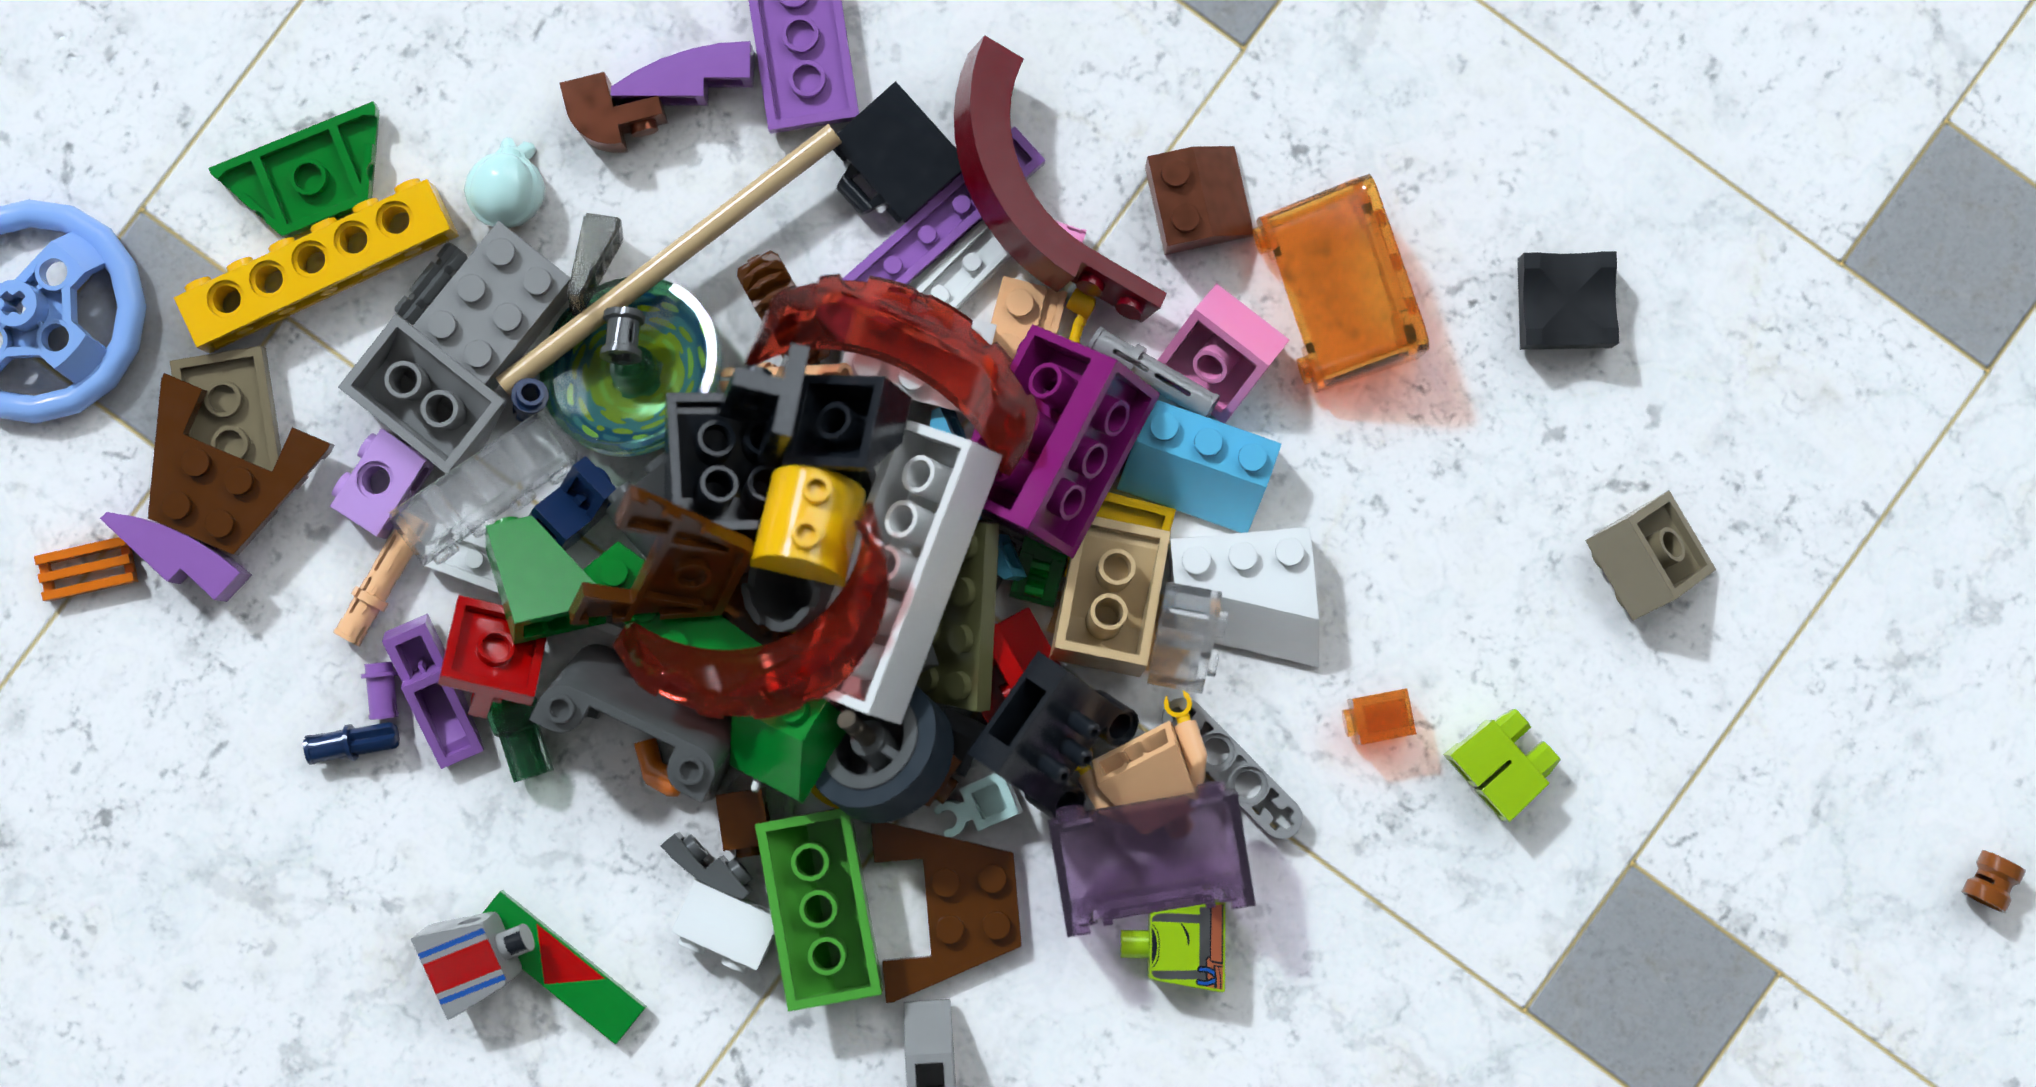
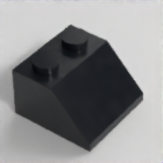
(847, 422)

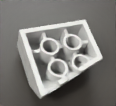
(1263, 585)

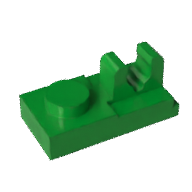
(1043, 573)

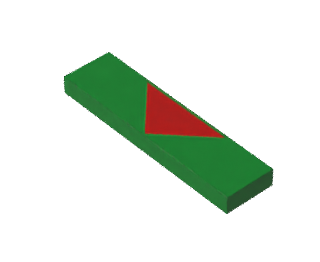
(570, 973)

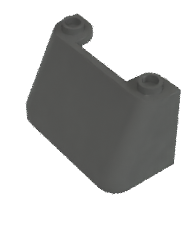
(601, 683)

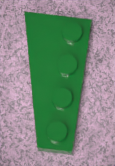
(621, 567)

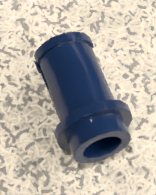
(528, 398)

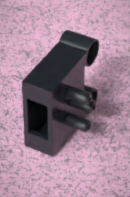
(1048, 732)

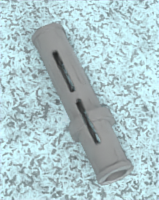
(1199, 402)

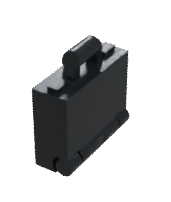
(896, 155)

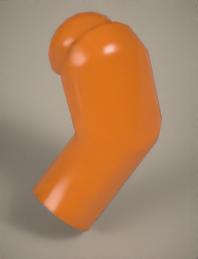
(653, 769)

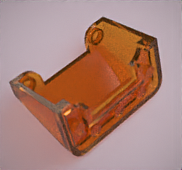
(1344, 283)

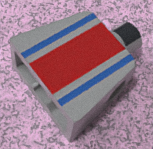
(470, 958)

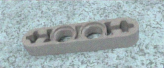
(1236, 763)

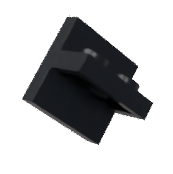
(768, 400)

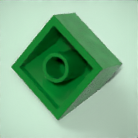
(787, 749)

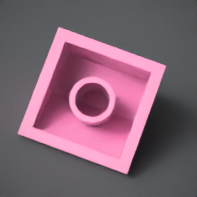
(1223, 349)

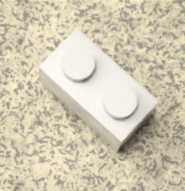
(726, 926)

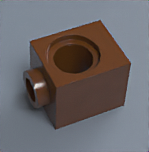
(737, 820)

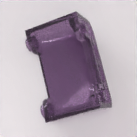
(1150, 856)

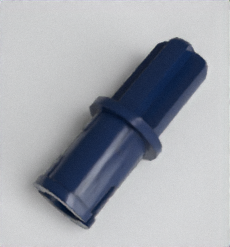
(350, 742)

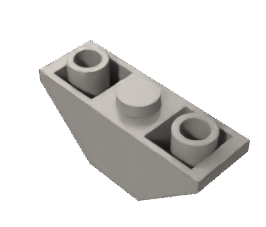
(929, 1044)

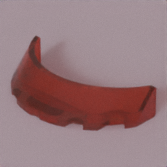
(915, 335)
(775, 675)

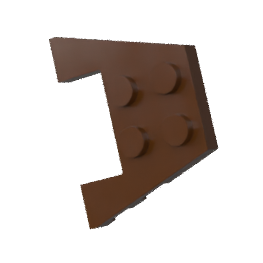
(211, 490)
(685, 573)
(968, 905)

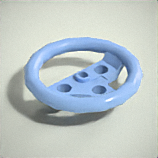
(84, 360)

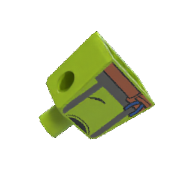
(1182, 946)

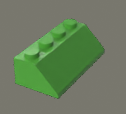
(819, 909)

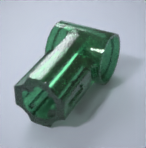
(520, 739)

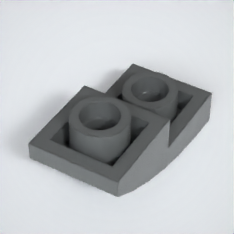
(721, 875)

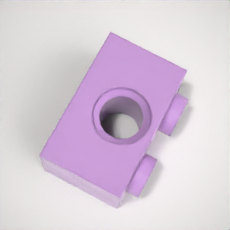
(407, 474)

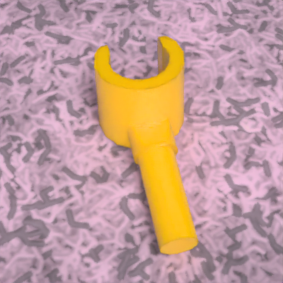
(1082, 306)

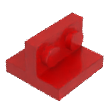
(1014, 647)
(485, 660)

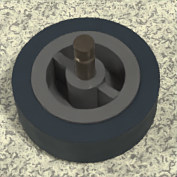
(887, 767)

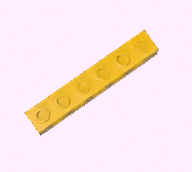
(203, 300)

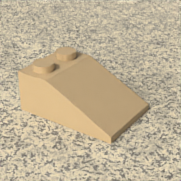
(1111, 598)

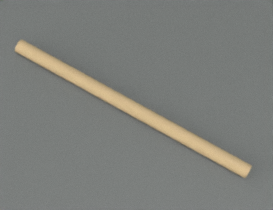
(671, 257)

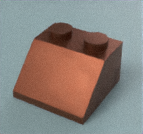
(1198, 197)

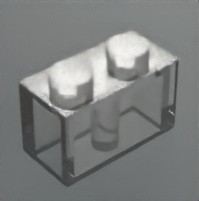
(1185, 638)

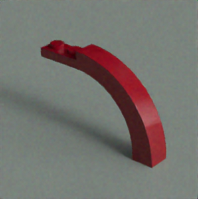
(1010, 205)

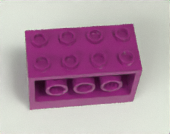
(1081, 437)

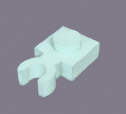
(985, 802)

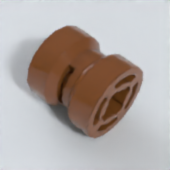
(1994, 870)

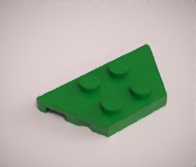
(308, 173)

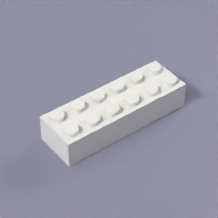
(926, 513)

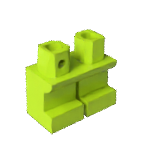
(1521, 775)

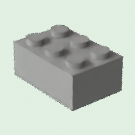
(495, 305)

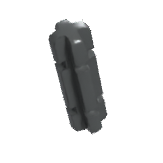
(430, 283)

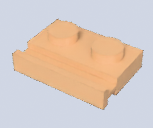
(1020, 306)

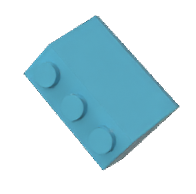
(1199, 467)

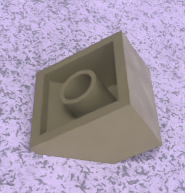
(1650, 556)

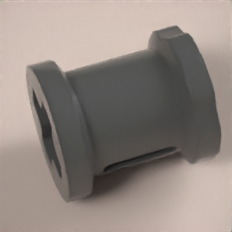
(622, 335)

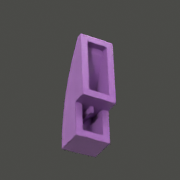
(687, 75)
(179, 555)
(437, 708)

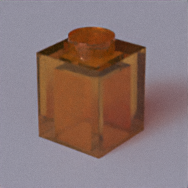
(1379, 717)

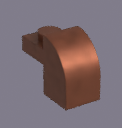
(601, 120)

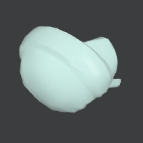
(505, 186)

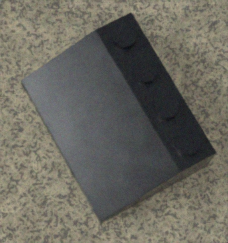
(715, 463)

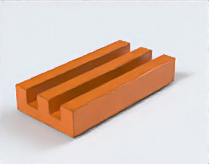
(48, 576)

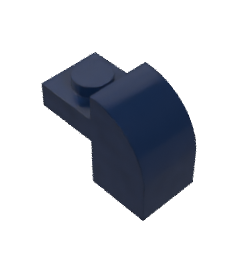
(576, 504)

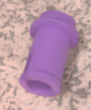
(381, 690)

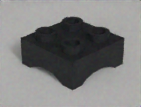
(1567, 300)

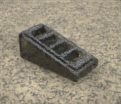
(595, 251)

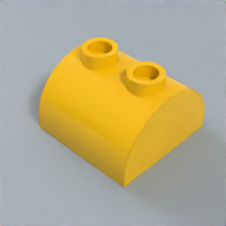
(809, 524)

